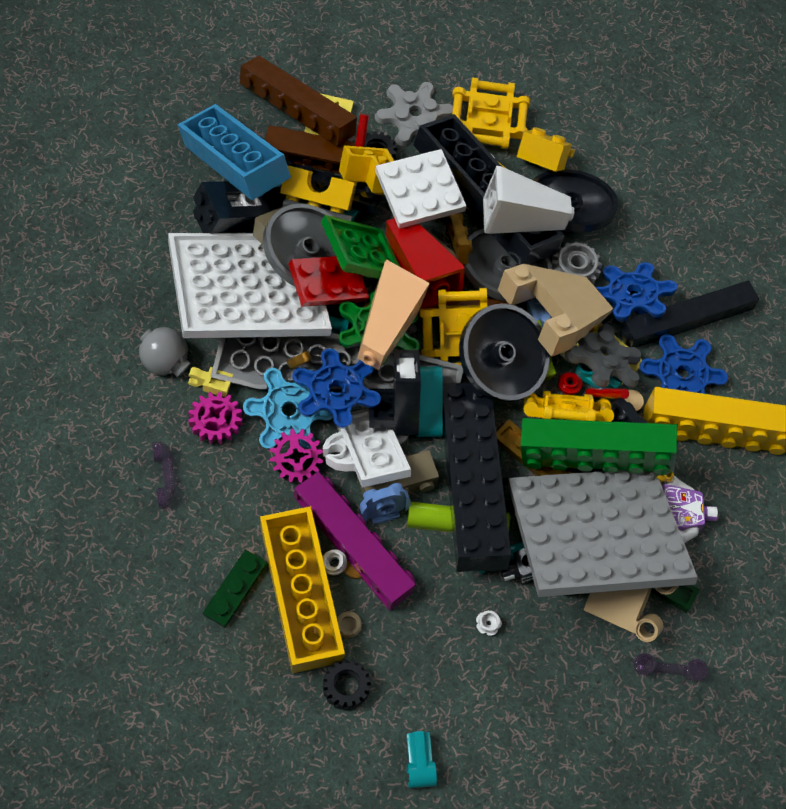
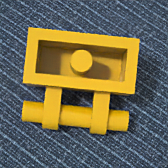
(545, 149)

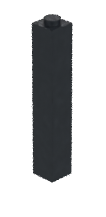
(690, 314)

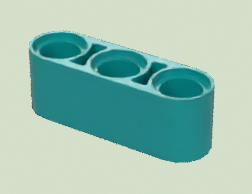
(431, 402)

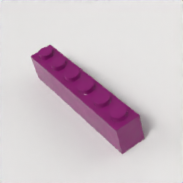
(352, 537)

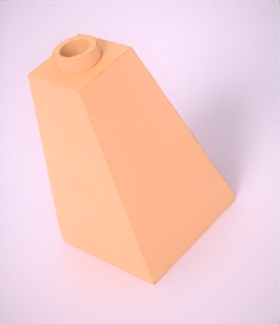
(391, 313)

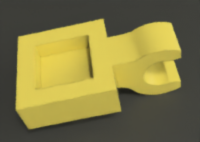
(199, 377)

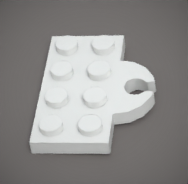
(367, 451)

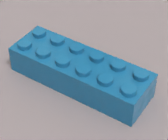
(234, 151)

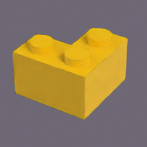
(359, 165)

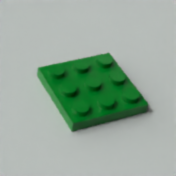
(358, 246)

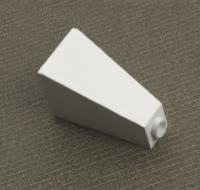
(523, 205)

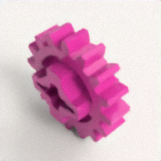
(211, 427)
(298, 466)

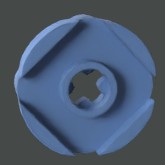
(384, 503)

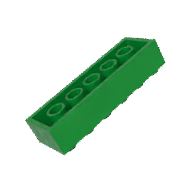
(599, 445)

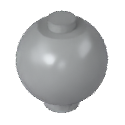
(164, 351)

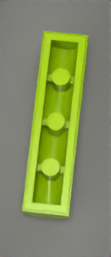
(433, 517)

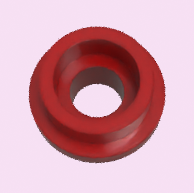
(567, 388)

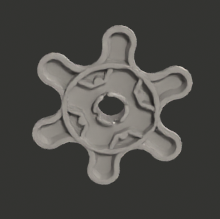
(405, 102)

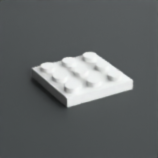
(420, 188)

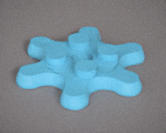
(270, 409)

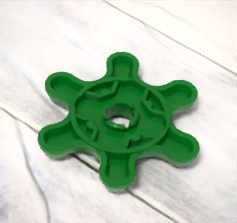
(358, 317)

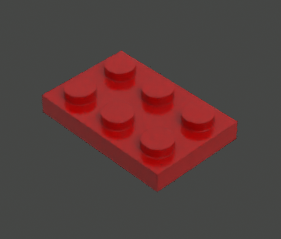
(325, 283)

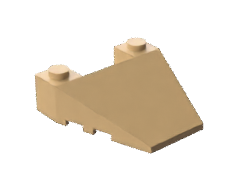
(567, 297)

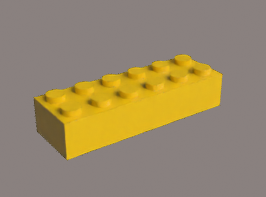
(719, 419)
(301, 589)

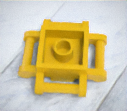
(490, 113)
(451, 321)
(568, 407)

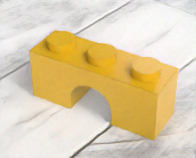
(338, 195)

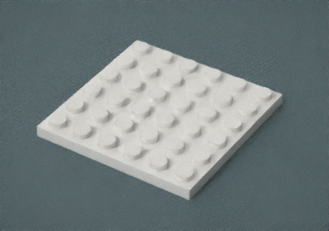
(234, 292)

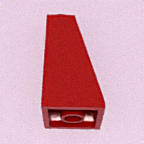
(425, 258)

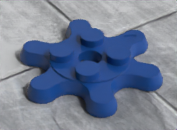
(640, 280)
(690, 360)
(335, 374)

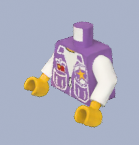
(686, 506)

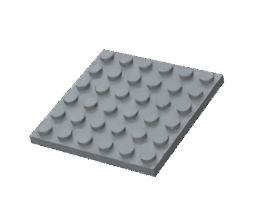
(599, 533)

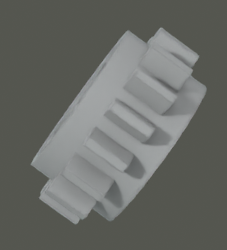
(579, 255)

